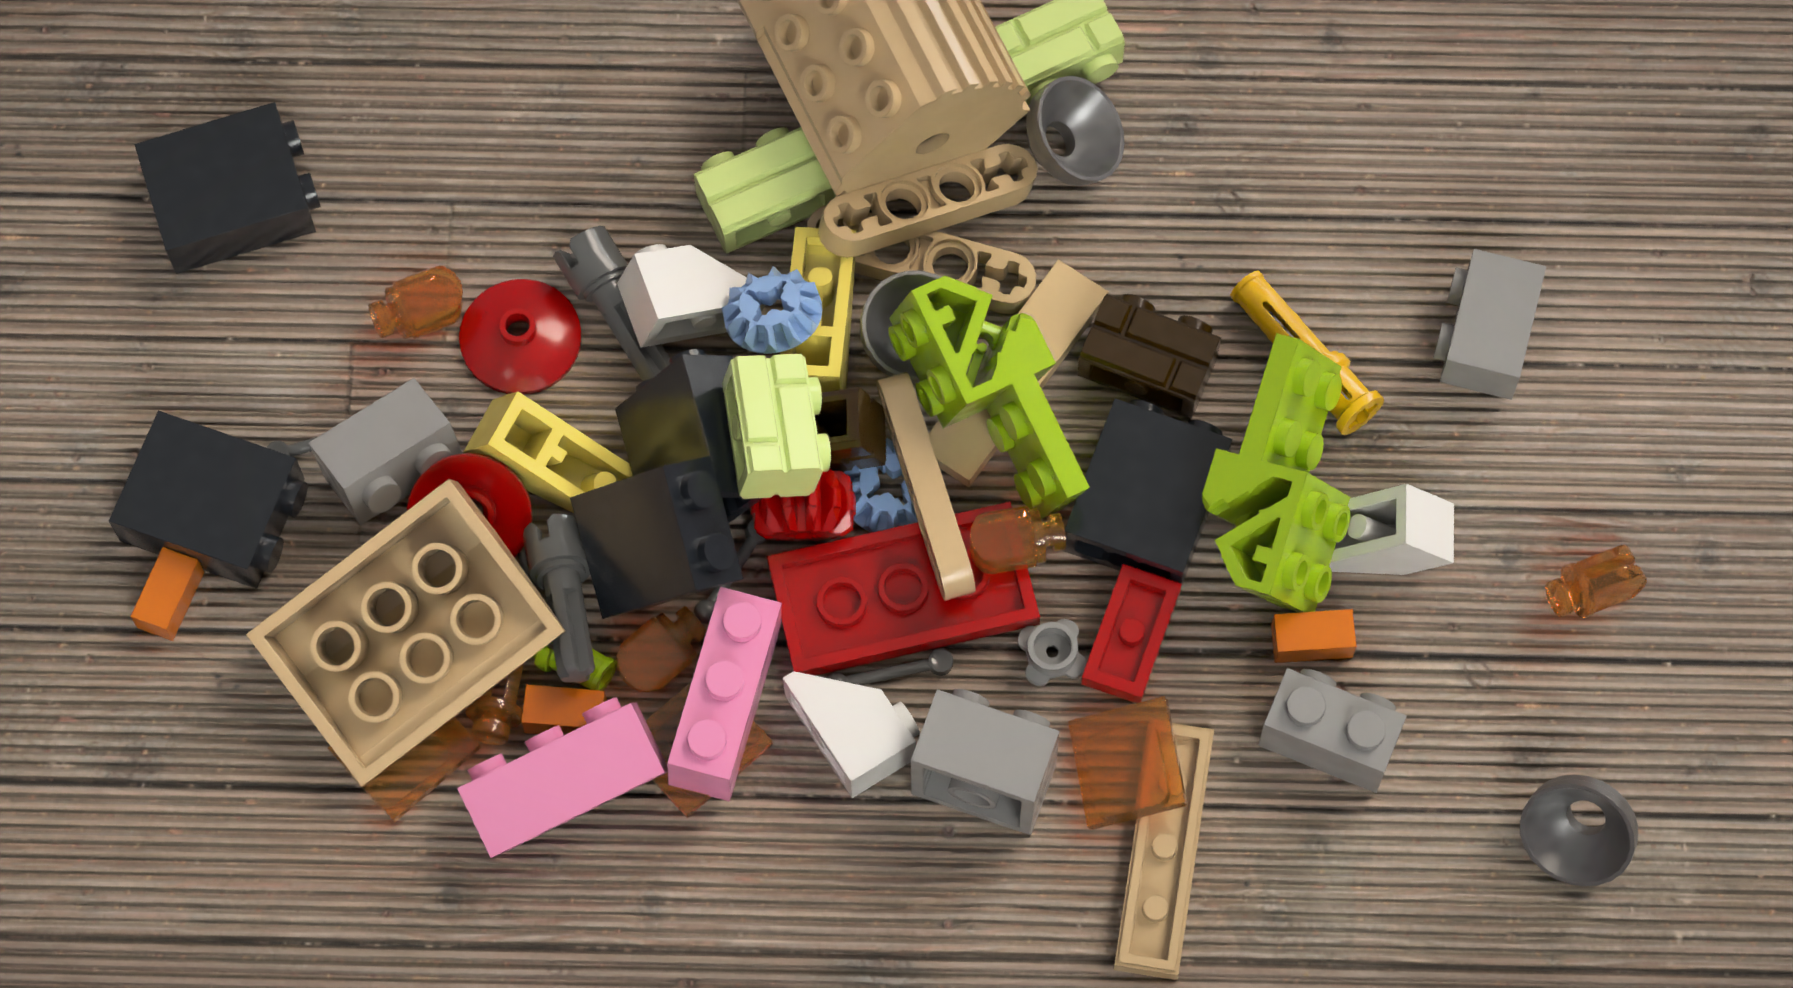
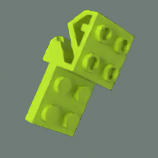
(939, 335)
(1281, 511)

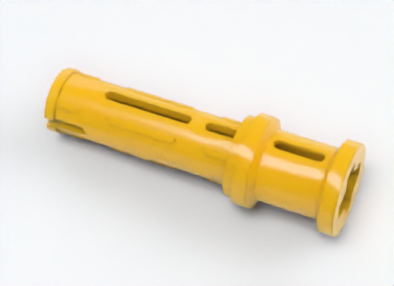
(1259, 299)

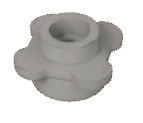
(1059, 635)

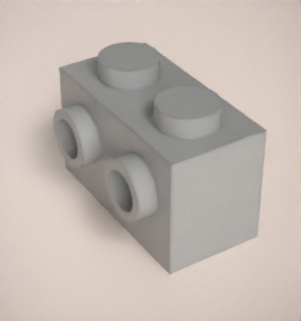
(1491, 323)
(384, 450)
(1332, 728)

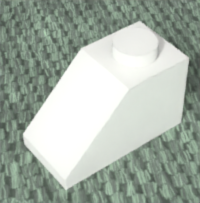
(676, 293)
(1396, 533)
(853, 728)

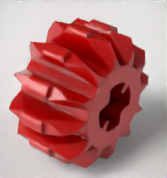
(814, 517)

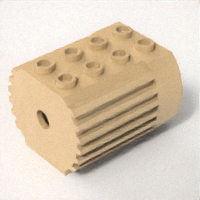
(889, 81)

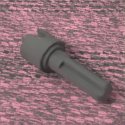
(593, 276)
(559, 568)

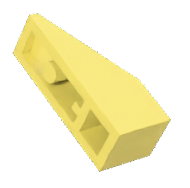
(833, 275)
(544, 450)

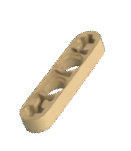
(924, 193)
(931, 246)
(926, 486)

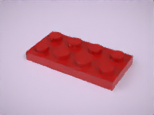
(881, 599)

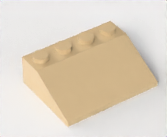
(406, 631)

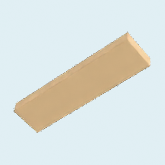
(1063, 311)
(1163, 869)

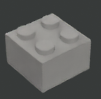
(984, 760)

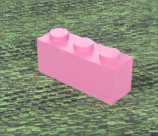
(724, 693)
(561, 776)

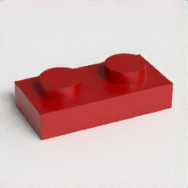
(1131, 634)

